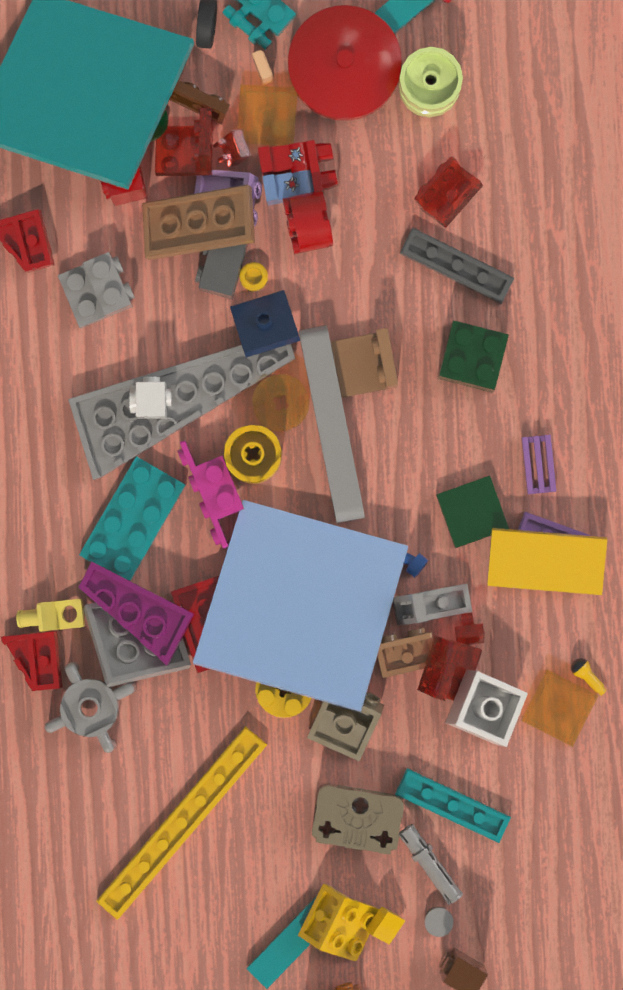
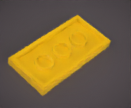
(547, 561)

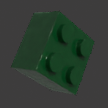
(473, 356)

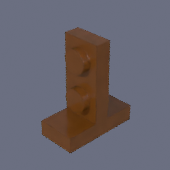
(192, 98)

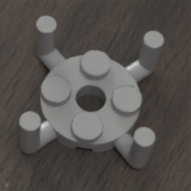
(106, 701)

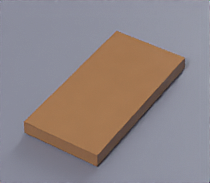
(198, 222)

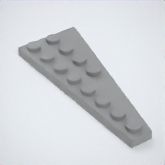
(198, 386)

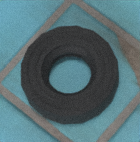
(206, 23)

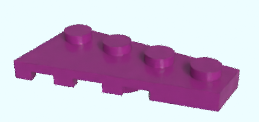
(141, 612)

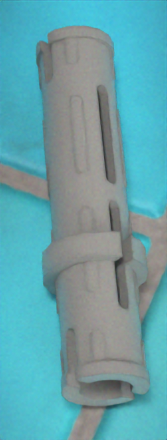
(426, 858)

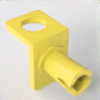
(50, 615)

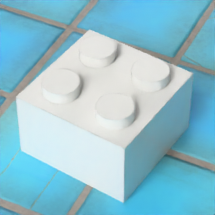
(486, 708)

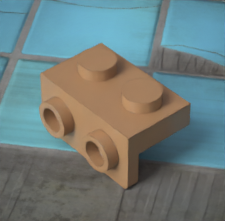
(405, 653)

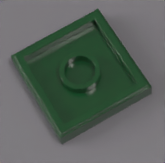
(471, 511)

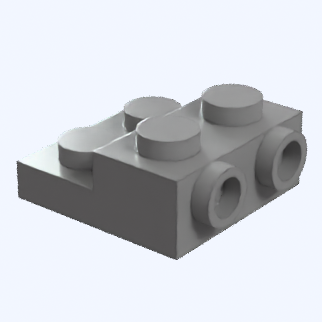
(96, 289)

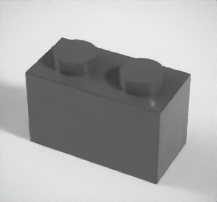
(221, 270)

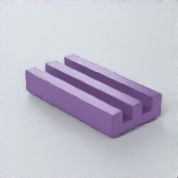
(527, 465)

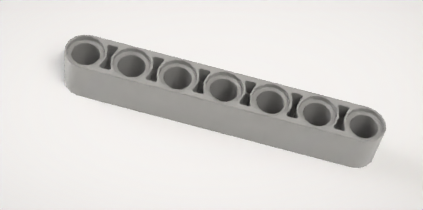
(331, 424)

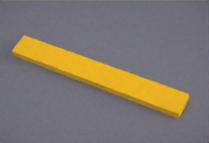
(181, 822)

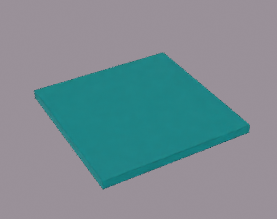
(87, 88)

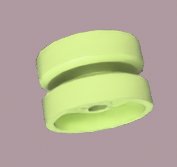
(430, 64)

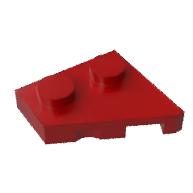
(27, 240)
(37, 658)

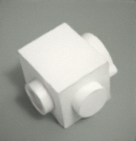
(150, 398)

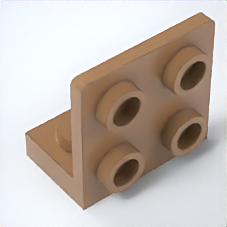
(364, 363)

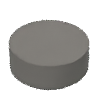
(438, 921)

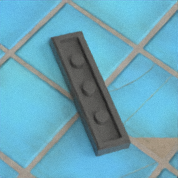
(456, 265)

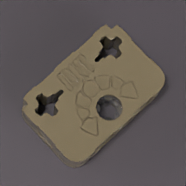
(353, 827)

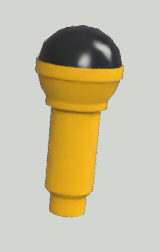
(582, 669)

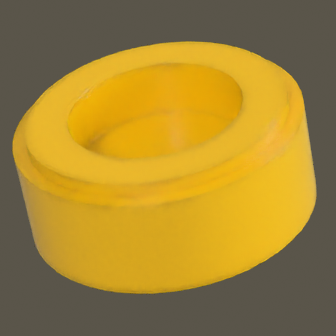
(253, 276)

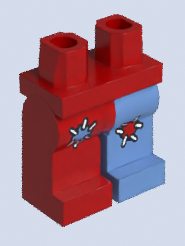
(295, 169)

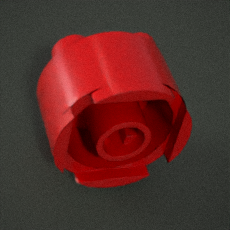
(308, 222)

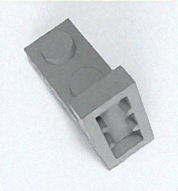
(432, 604)

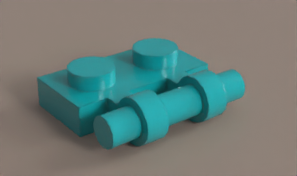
(271, 13)

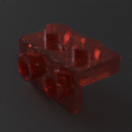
(447, 192)

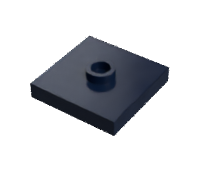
(265, 323)

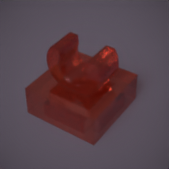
(233, 147)
(468, 631)

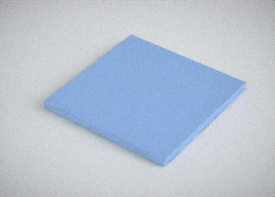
(301, 605)

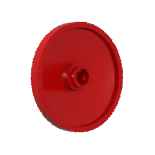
(344, 62)

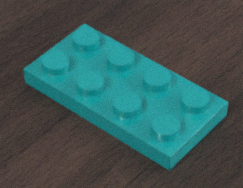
(132, 519)

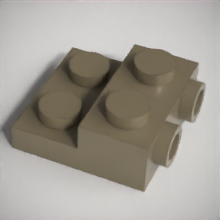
(345, 728)

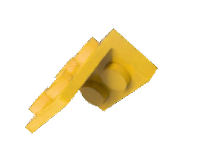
(338, 923)

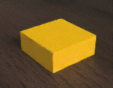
(385, 925)

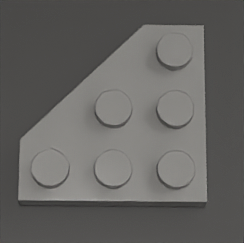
(123, 655)

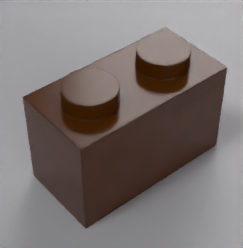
(462, 971)

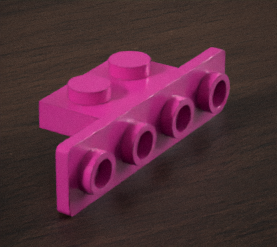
(216, 489)

